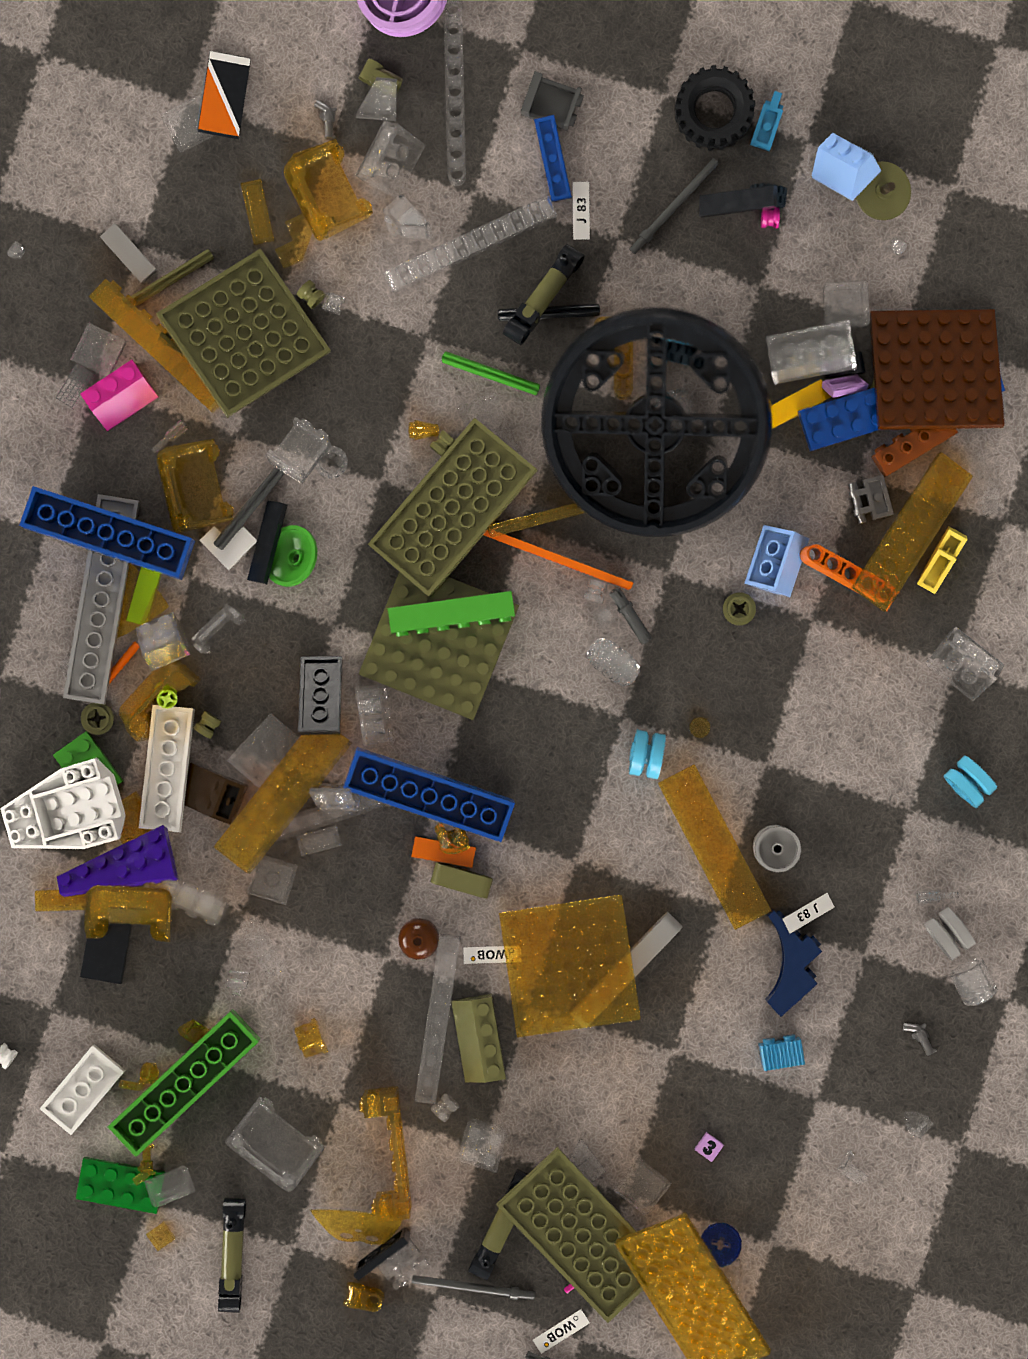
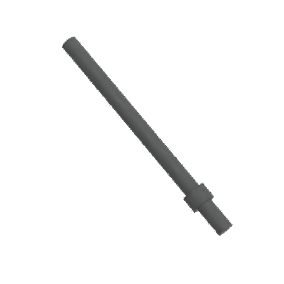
(647, 235)
(512, 1292)

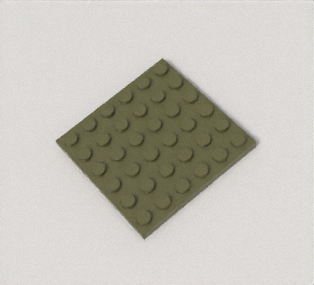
(243, 333)
(436, 666)

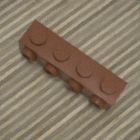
(908, 448)

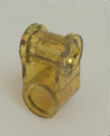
(361, 1298)

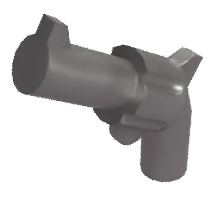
(328, 118)
(921, 1035)

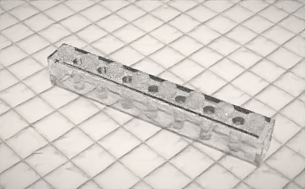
(437, 1018)

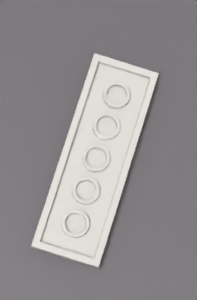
(166, 768)

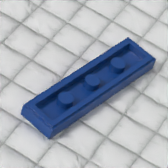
(552, 158)

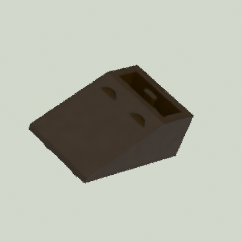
(214, 794)

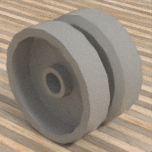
(764, 846)
(952, 931)

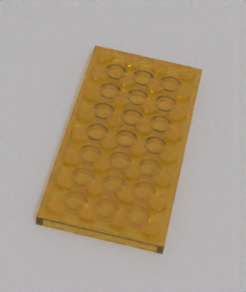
(691, 1292)

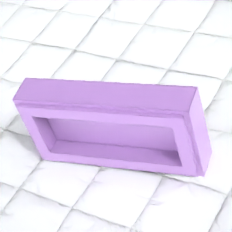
(844, 385)

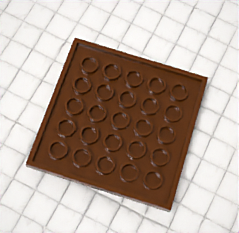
(936, 369)

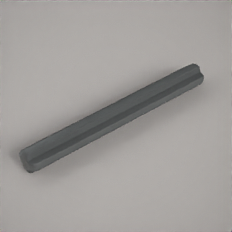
(248, 509)

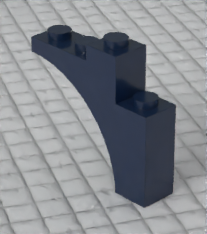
(793, 979)

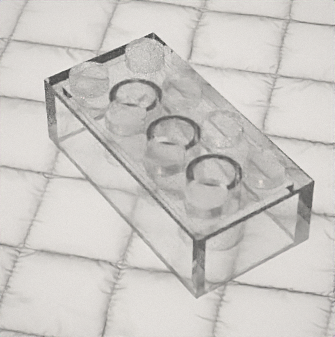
(811, 352)

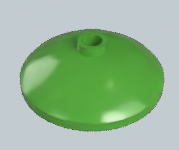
(293, 544)

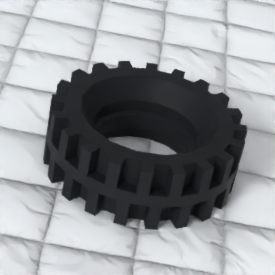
(720, 81)

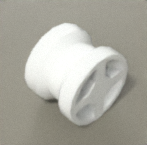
(6, 1056)

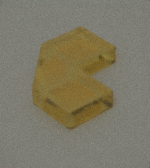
(295, 250)

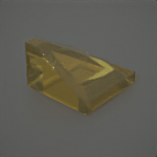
(192, 1031)

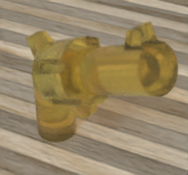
(145, 1167)

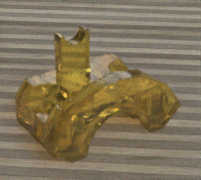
(452, 841)
(310, 1039)

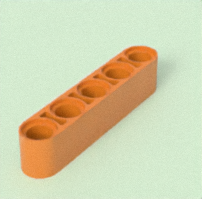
(839, 564)

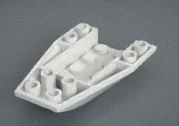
(67, 810)

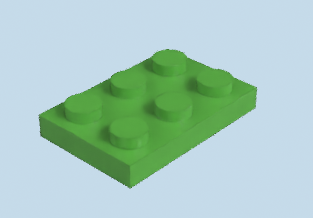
(82, 750)

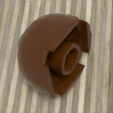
(418, 938)

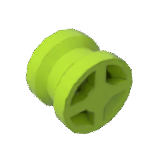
(169, 700)

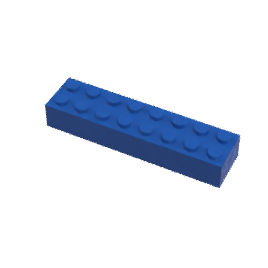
(107, 533)
(429, 794)

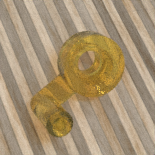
(148, 1075)

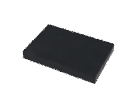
(106, 956)
(381, 1253)

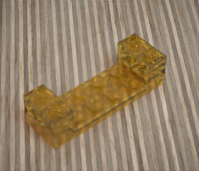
(380, 1103)

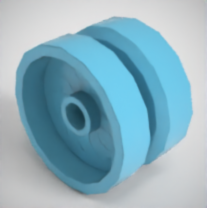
(651, 754)
(969, 782)

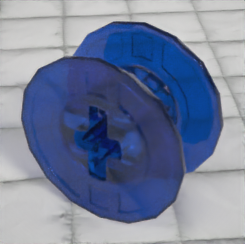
(730, 1238)

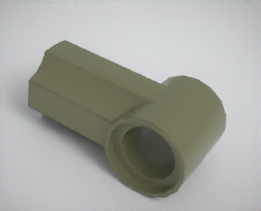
(374, 69)

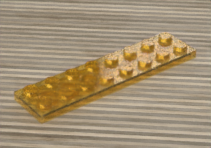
(912, 532)
(714, 846)

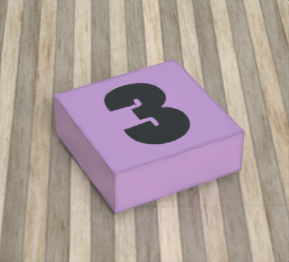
(709, 1147)

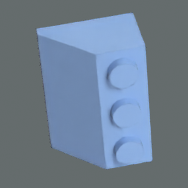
(844, 166)
(776, 560)

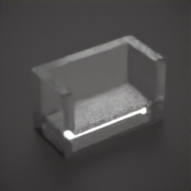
(169, 1186)

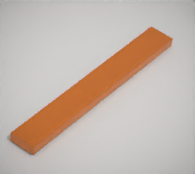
(562, 560)

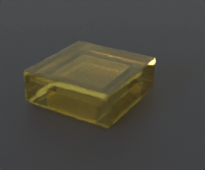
(160, 1236)

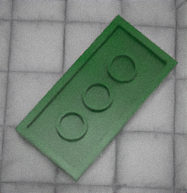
(113, 1185)

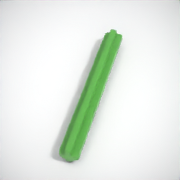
(490, 373)

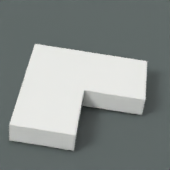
(234, 550)

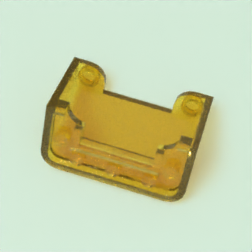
(324, 190)
(192, 486)
(133, 709)
(128, 906)

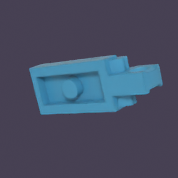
(768, 123)

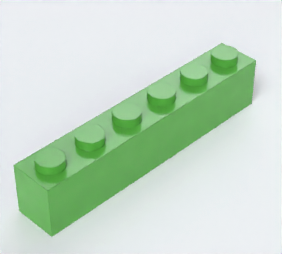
(451, 612)

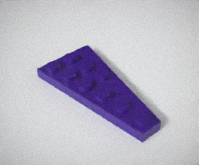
(128, 865)

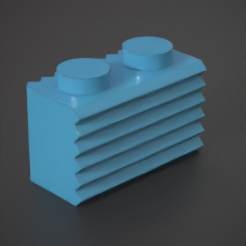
(781, 1052)

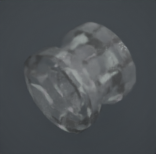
(333, 303)

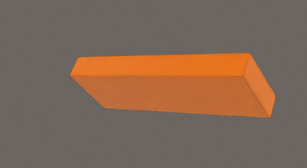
(430, 850)

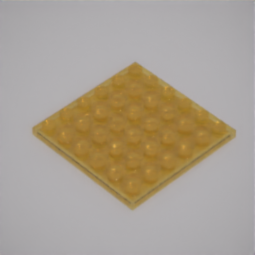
(569, 966)

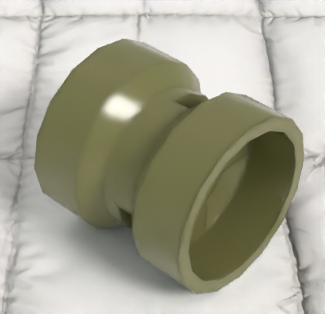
(310, 294)
(442, 444)
(209, 720)

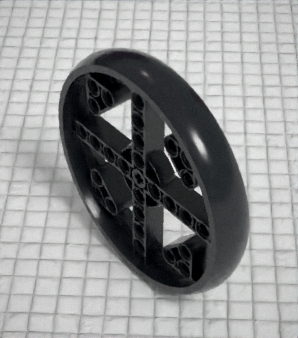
(711, 343)

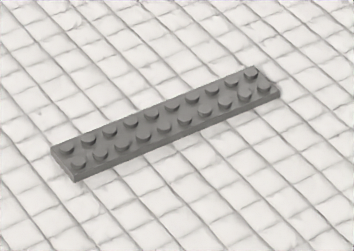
(98, 616)

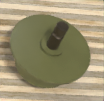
(886, 194)

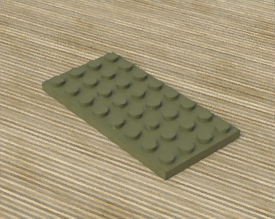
(452, 507)
(574, 1231)

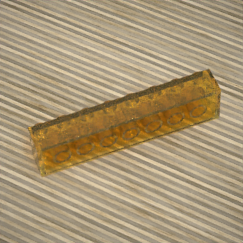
(280, 798)

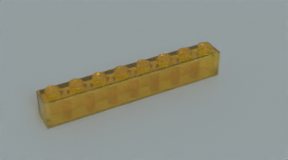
(151, 338)

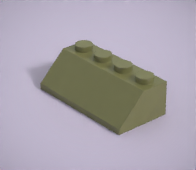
(479, 1039)

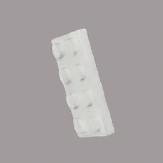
(82, 1089)

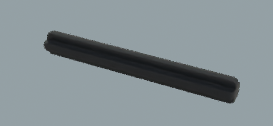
(557, 312)

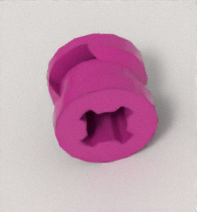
(770, 217)

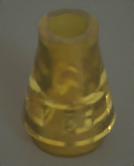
(422, 430)

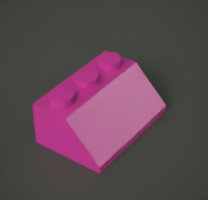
(119, 395)

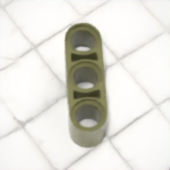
(461, 880)

